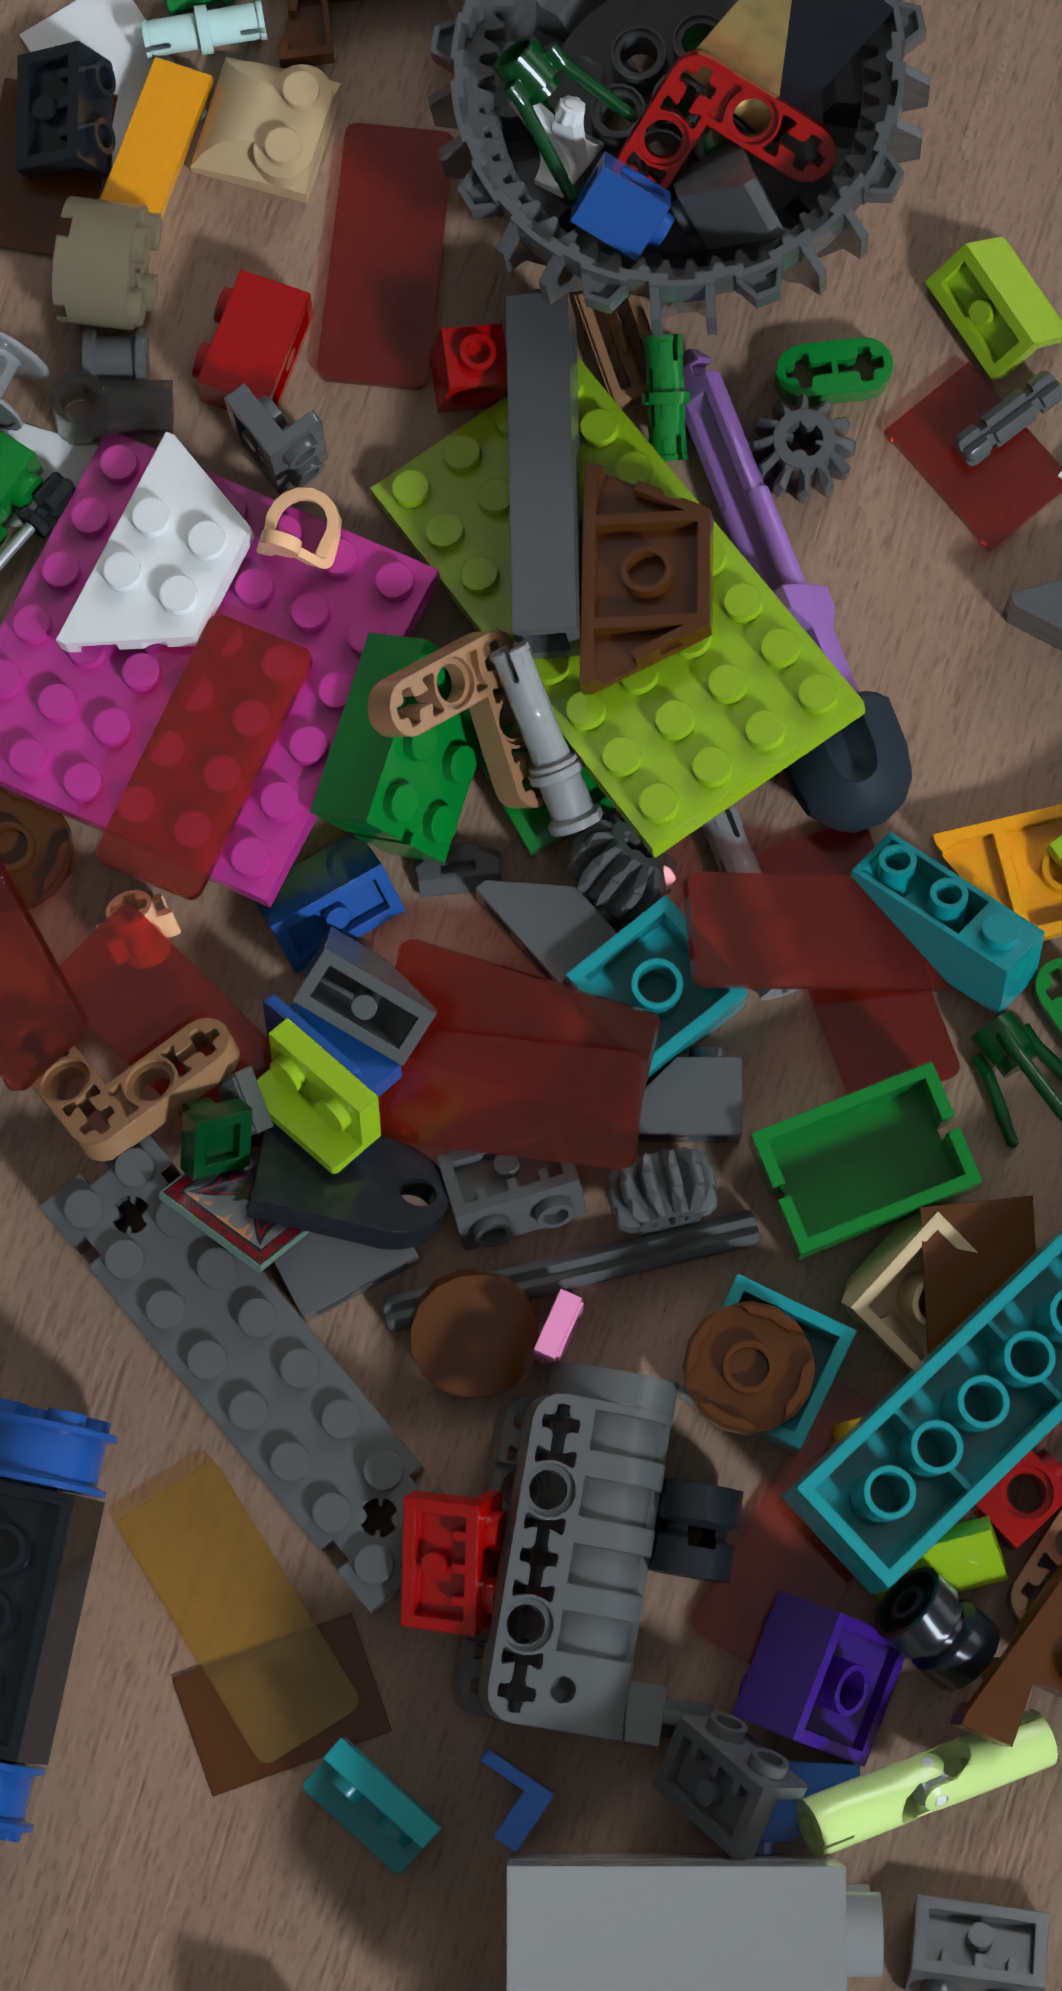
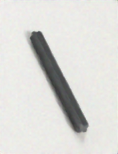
(608, 1261)

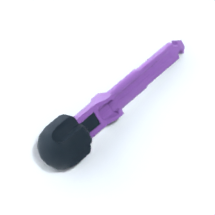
(866, 767)

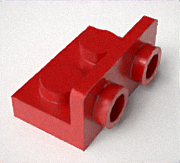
(450, 1560)

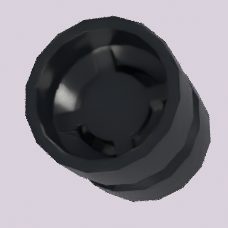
(698, 1507)
(936, 1629)

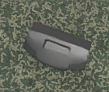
(462, 872)

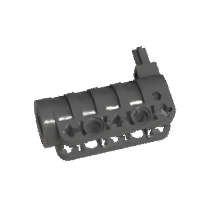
(577, 1559)

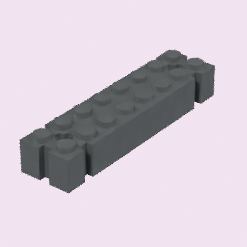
(248, 1365)

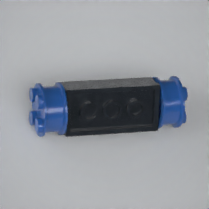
(43, 1581)

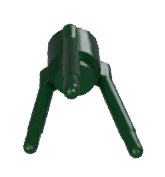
(532, 78)
(1012, 1048)

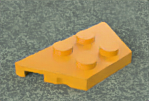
(1011, 863)

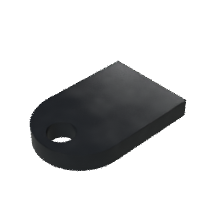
(358, 1202)

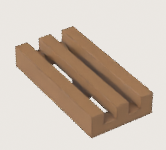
(600, 354)

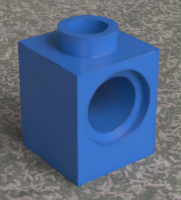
(623, 208)

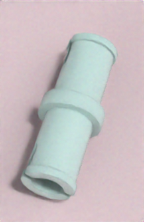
(203, 29)

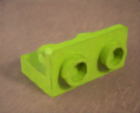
(318, 1099)

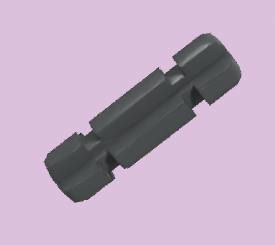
(1007, 418)

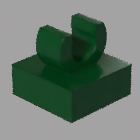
(215, 1137)

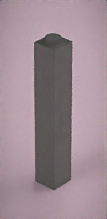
(544, 474)

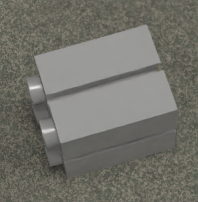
(688, 1923)

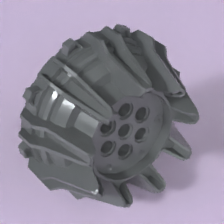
(681, 276)

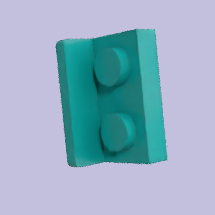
(371, 1805)

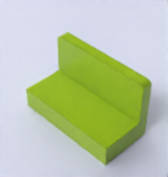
(995, 305)

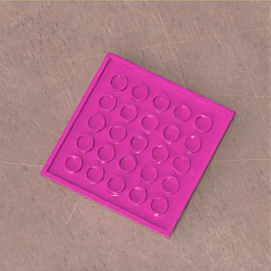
(85, 717)

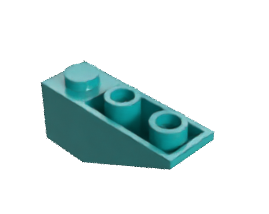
(952, 923)

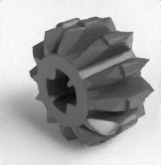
(808, 429)
(619, 868)
(663, 1191)

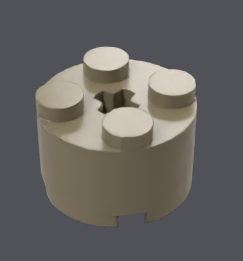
(105, 262)

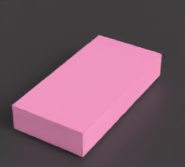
(559, 1328)

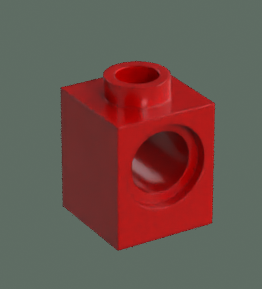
(469, 367)
(1015, 1526)

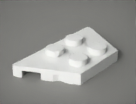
(163, 561)

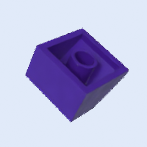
(819, 1678)

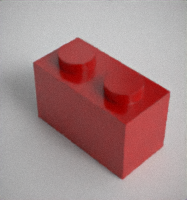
(255, 339)

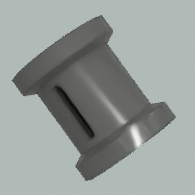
(116, 355)

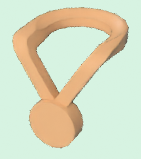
(286, 545)

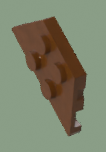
(641, 577)

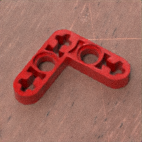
(717, 112)

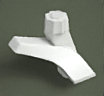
(568, 138)

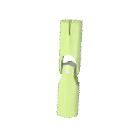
(920, 1786)

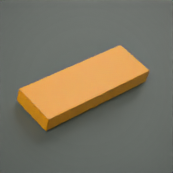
(158, 136)

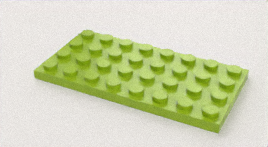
(681, 733)

